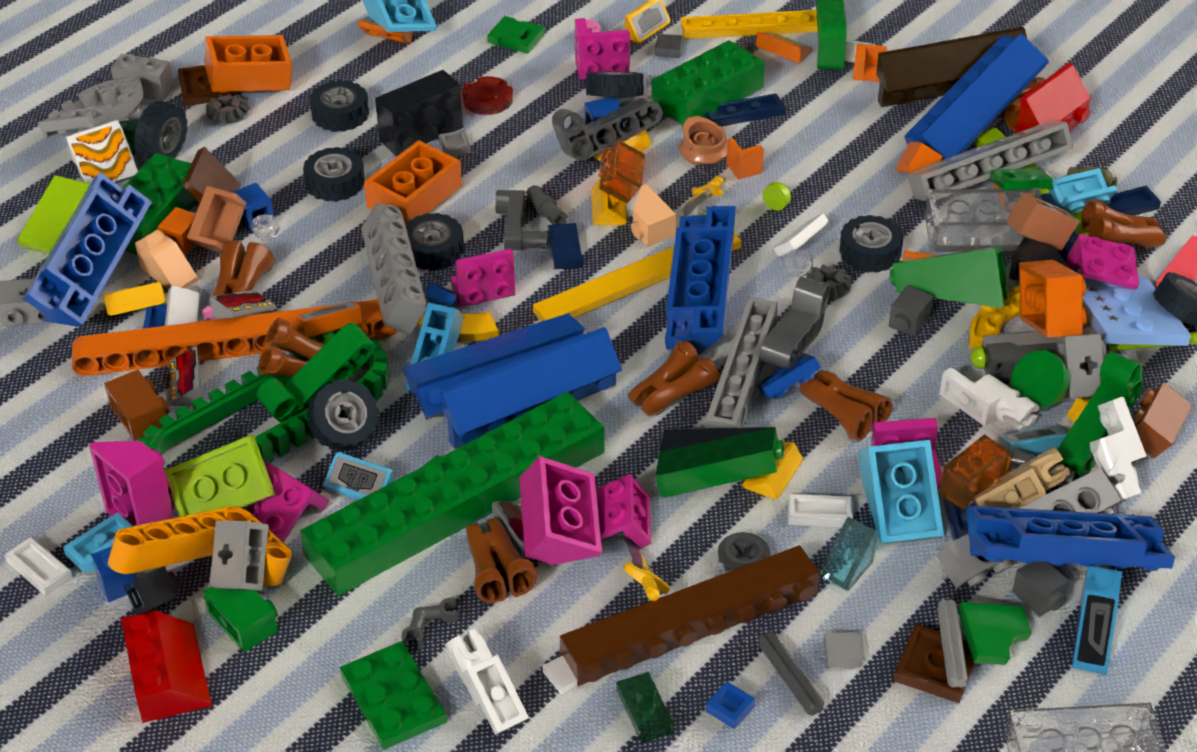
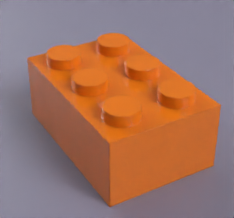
(247, 63)
(415, 181)
(1051, 298)

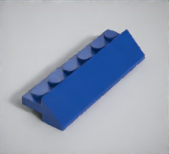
(979, 96)
(87, 252)
(700, 278)
(437, 373)
(498, 396)
(1067, 538)

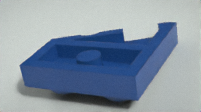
(778, 383)

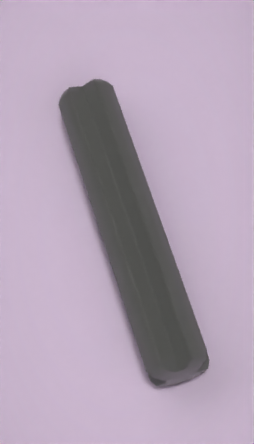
(791, 674)

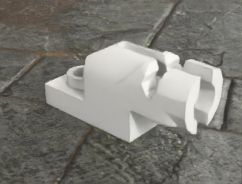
(988, 400)
(1118, 449)
(487, 681)

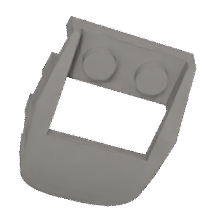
(95, 106)

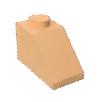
(652, 218)
(164, 261)

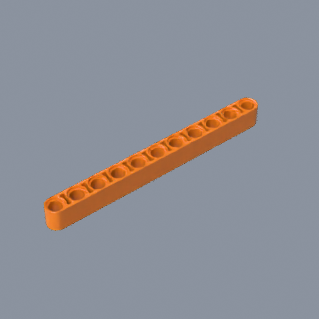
(213, 339)

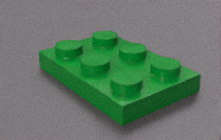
(393, 695)

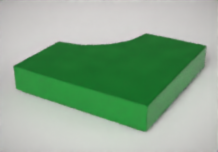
(992, 630)

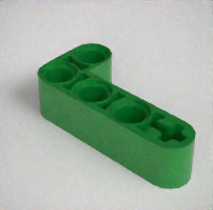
(831, 34)
(334, 361)
(1117, 379)

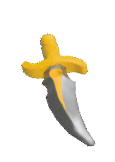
(701, 193)
(641, 572)

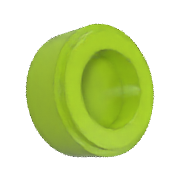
(776, 196)

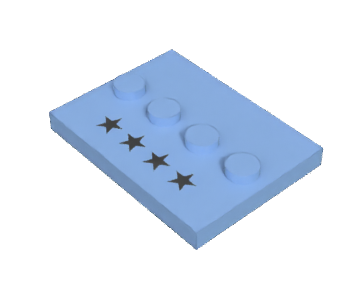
(1131, 315)

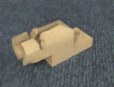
(1026, 482)

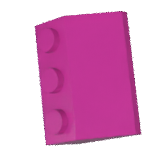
(132, 481)
(559, 513)

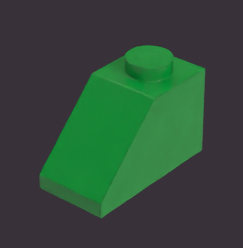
(242, 615)

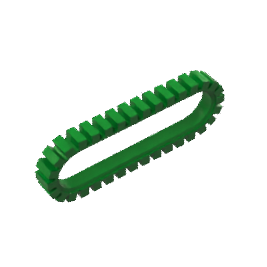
(240, 396)

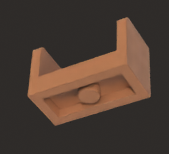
(216, 219)
(1042, 221)

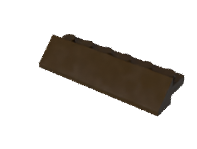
(931, 68)

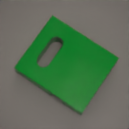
(511, 34)
(1021, 179)

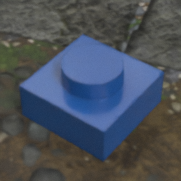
(439, 294)
(730, 705)

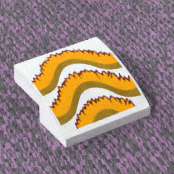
(102, 150)

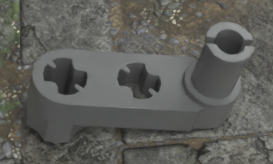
(513, 204)

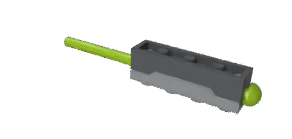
(1003, 351)

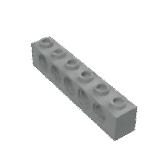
(1006, 153)
(393, 268)
(742, 366)
(1091, 490)

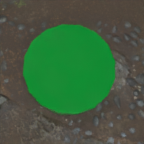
(1041, 378)

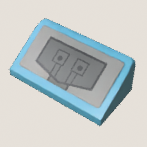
(1034, 440)
(355, 476)

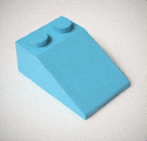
(401, 15)
(902, 490)

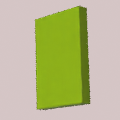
(52, 214)
(221, 479)

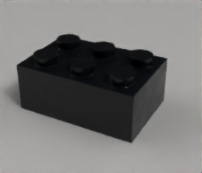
(419, 111)

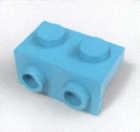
(1074, 190)

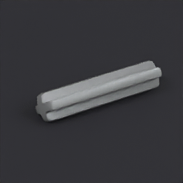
(952, 643)

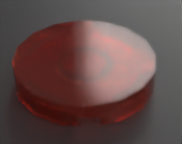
(487, 95)

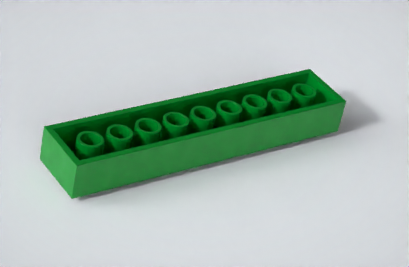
(447, 493)

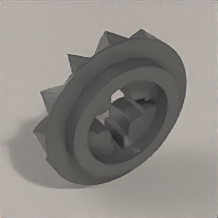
(227, 108)
(841, 284)
(743, 544)

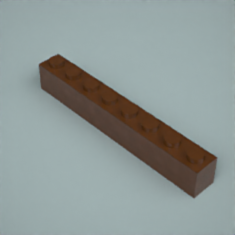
(689, 615)

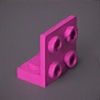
(600, 50)
(1104, 261)
(484, 278)
(908, 431)
(286, 507)
(625, 508)

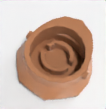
(703, 141)

